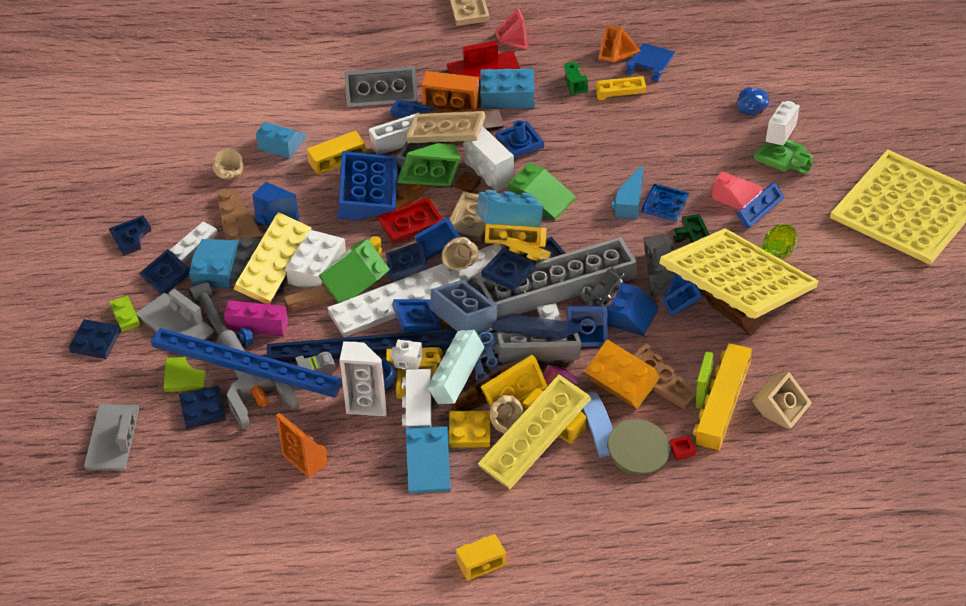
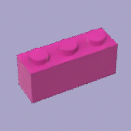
(257, 317)

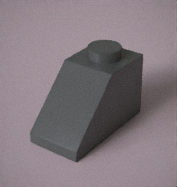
(657, 246)

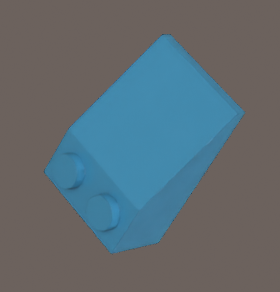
(213, 262)
(428, 459)

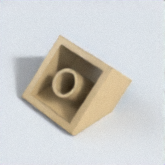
(782, 400)

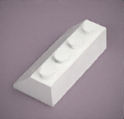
(362, 380)

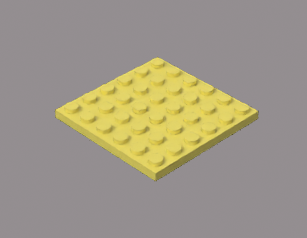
(905, 207)
(739, 273)

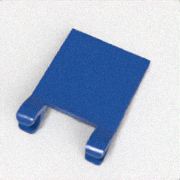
(651, 58)

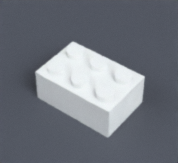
(490, 160)
(312, 258)

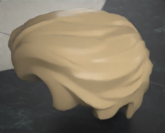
(228, 164)
(459, 253)
(505, 412)

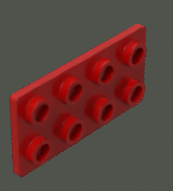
(482, 57)

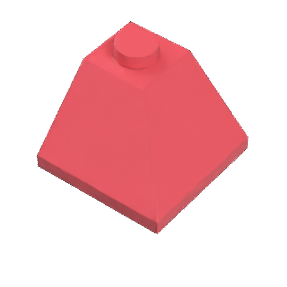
(734, 190)

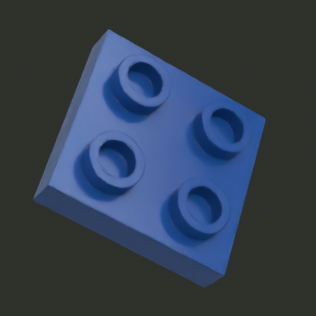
(520, 139)

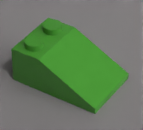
(431, 165)
(544, 187)
(354, 271)

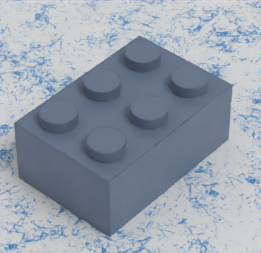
(463, 307)

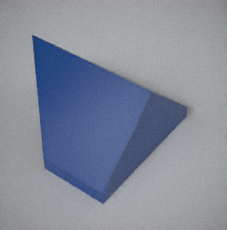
(681, 295)

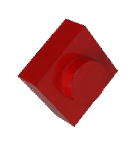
(682, 448)

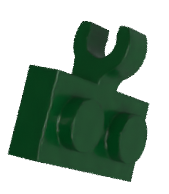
(692, 228)

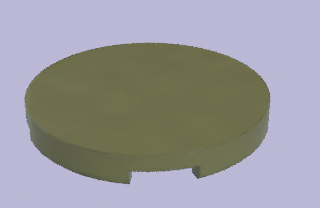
(638, 447)

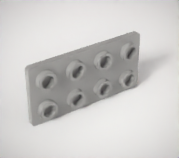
(175, 314)
(111, 437)

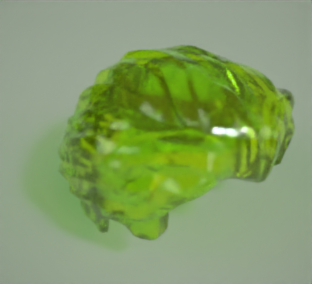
(780, 240)

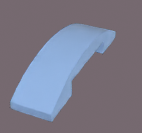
(598, 423)

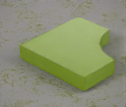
(181, 376)
(703, 379)

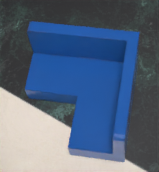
(436, 237)

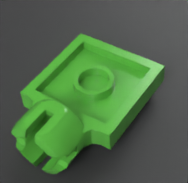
(785, 156)

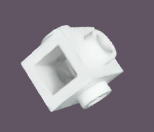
(407, 354)

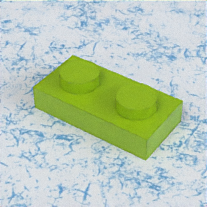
(124, 313)

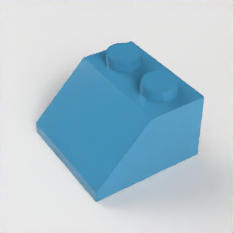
(279, 139)

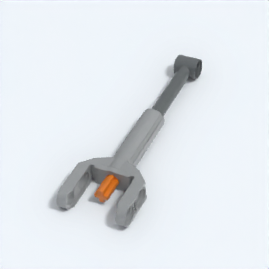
(247, 384)

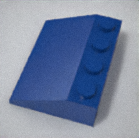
(366, 185)

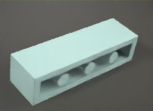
(456, 367)

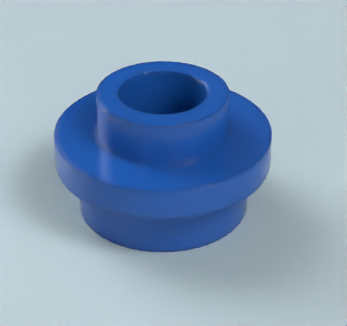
(245, 337)

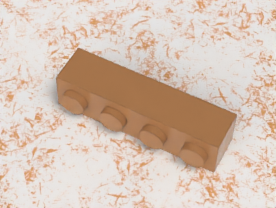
(307, 298)

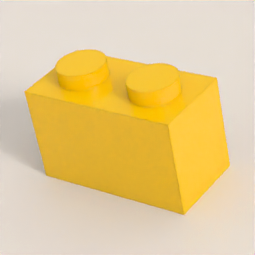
(481, 557)

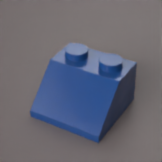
(272, 199)
(631, 310)
(593, 323)

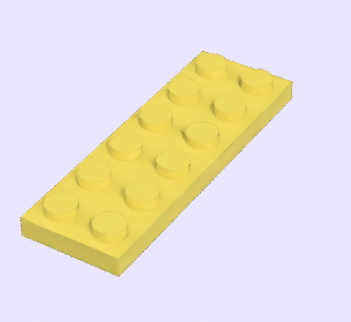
(269, 261)
(534, 431)

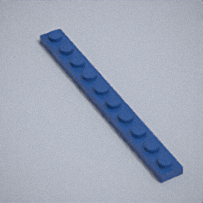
(247, 362)

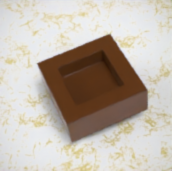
(468, 182)

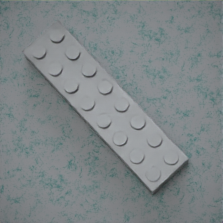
(561, 277)

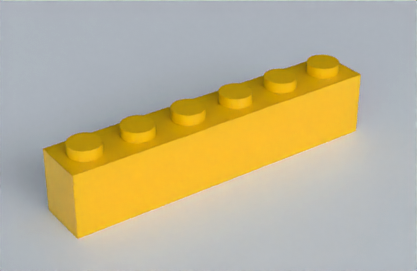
(723, 396)

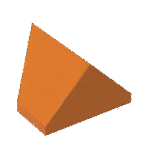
(616, 45)

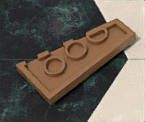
(235, 217)
(669, 384)

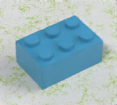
(507, 88)
(509, 209)

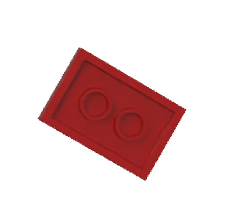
(409, 220)

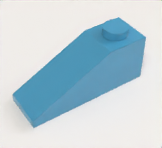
(628, 196)

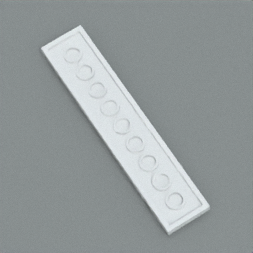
(376, 305)

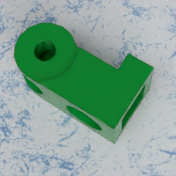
(574, 80)

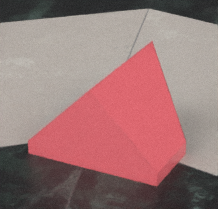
(513, 31)

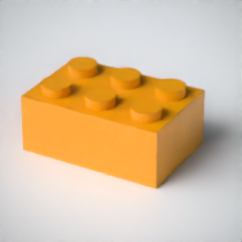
(622, 374)

